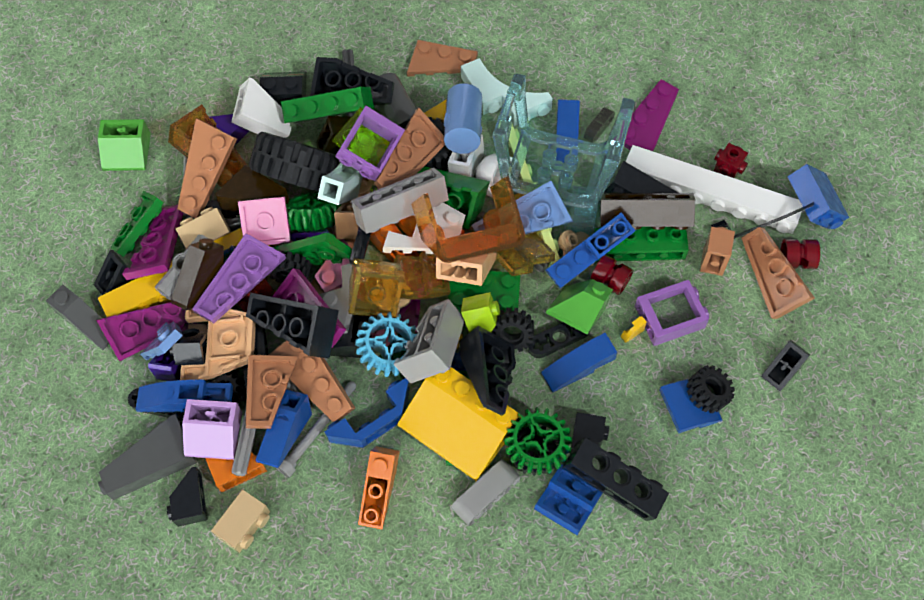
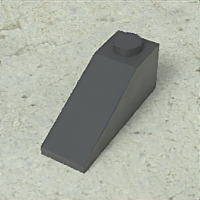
(78, 314)

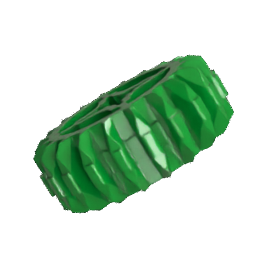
(310, 213)
(546, 436)

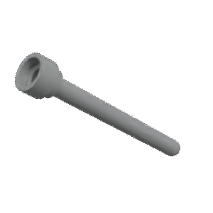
(288, 465)

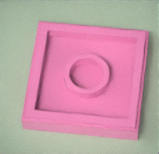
(265, 220)

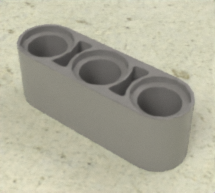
(485, 491)

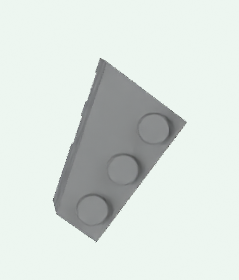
(434, 344)

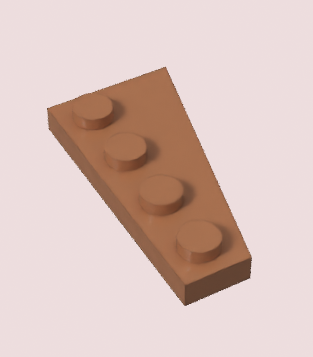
(413, 151)
(776, 277)

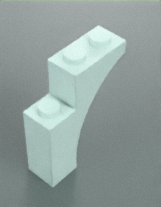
(495, 92)
(340, 185)

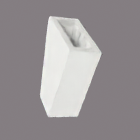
(259, 111)

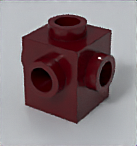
(731, 161)

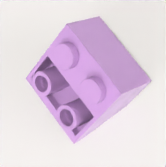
(211, 429)

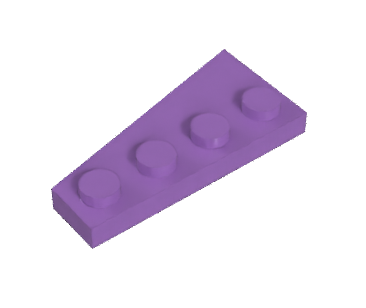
(239, 275)

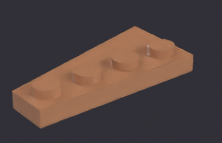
(204, 165)
(318, 381)

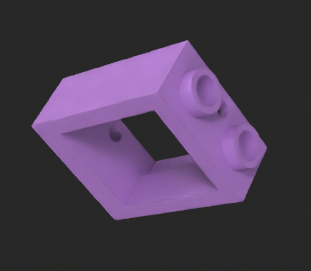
(380, 126)
(654, 330)

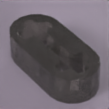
(599, 125)

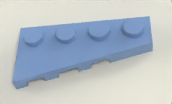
(539, 210)

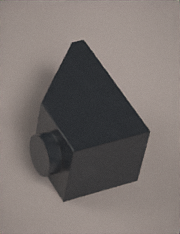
(589, 427)
(188, 500)

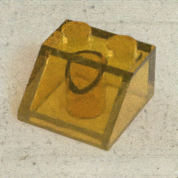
(375, 287)

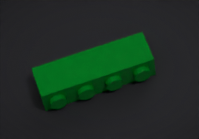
(326, 104)

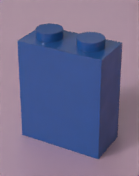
(814, 186)

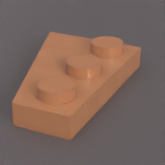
(438, 58)
(266, 387)

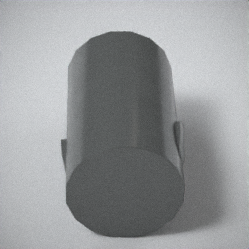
(402, 106)

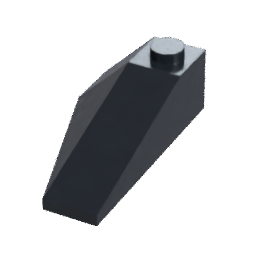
(336, 75)
(489, 367)

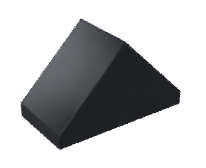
(111, 274)
(785, 365)

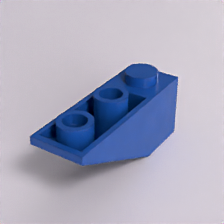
(286, 428)

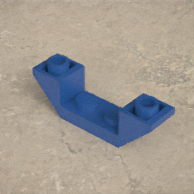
(342, 433)

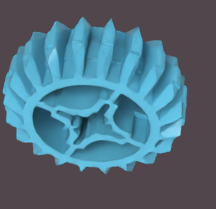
(377, 344)

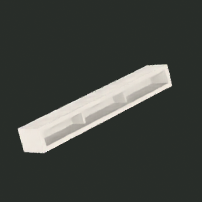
(718, 190)

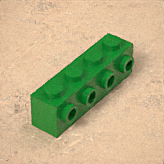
(651, 244)

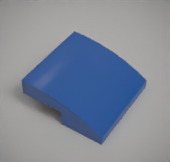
(683, 410)
(568, 500)

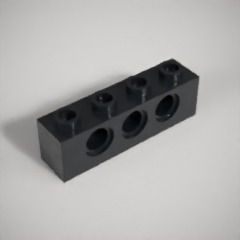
(652, 492)

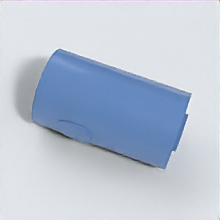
(463, 118)

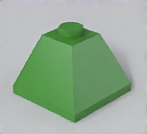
(581, 304)

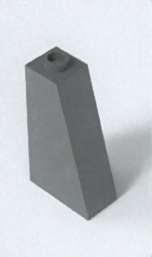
(147, 461)

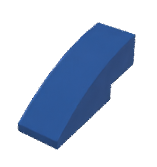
(567, 123)
(580, 362)

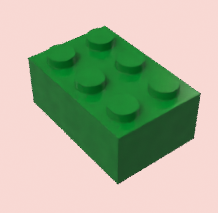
(500, 284)

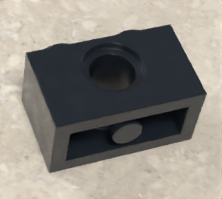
(192, 345)

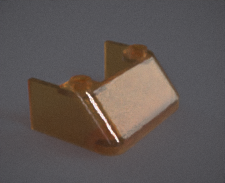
(501, 225)

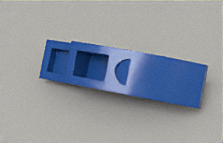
(590, 250)
(173, 395)

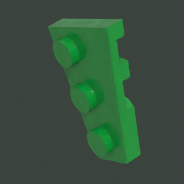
(139, 225)

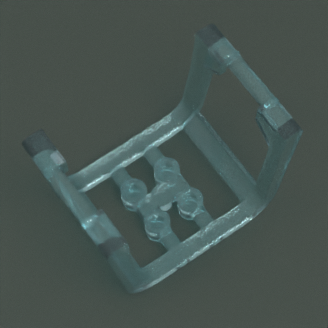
(606, 153)

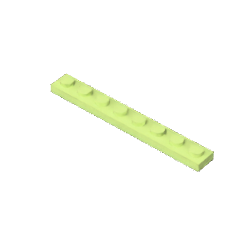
(525, 175)

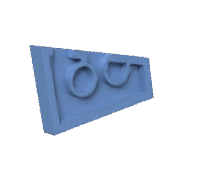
(167, 336)

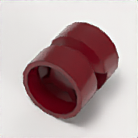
(801, 254)
(611, 274)

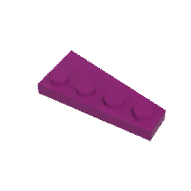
(299, 289)

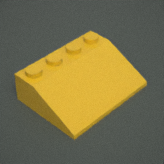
(455, 424)

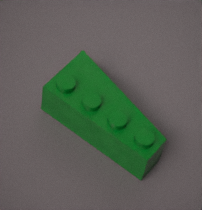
(464, 194)

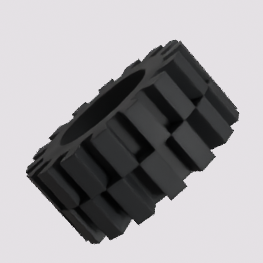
(291, 261)
(518, 320)
(719, 384)

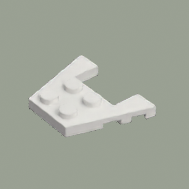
(446, 217)

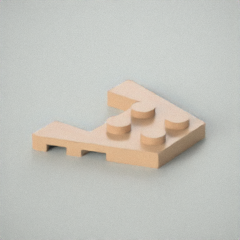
(227, 347)

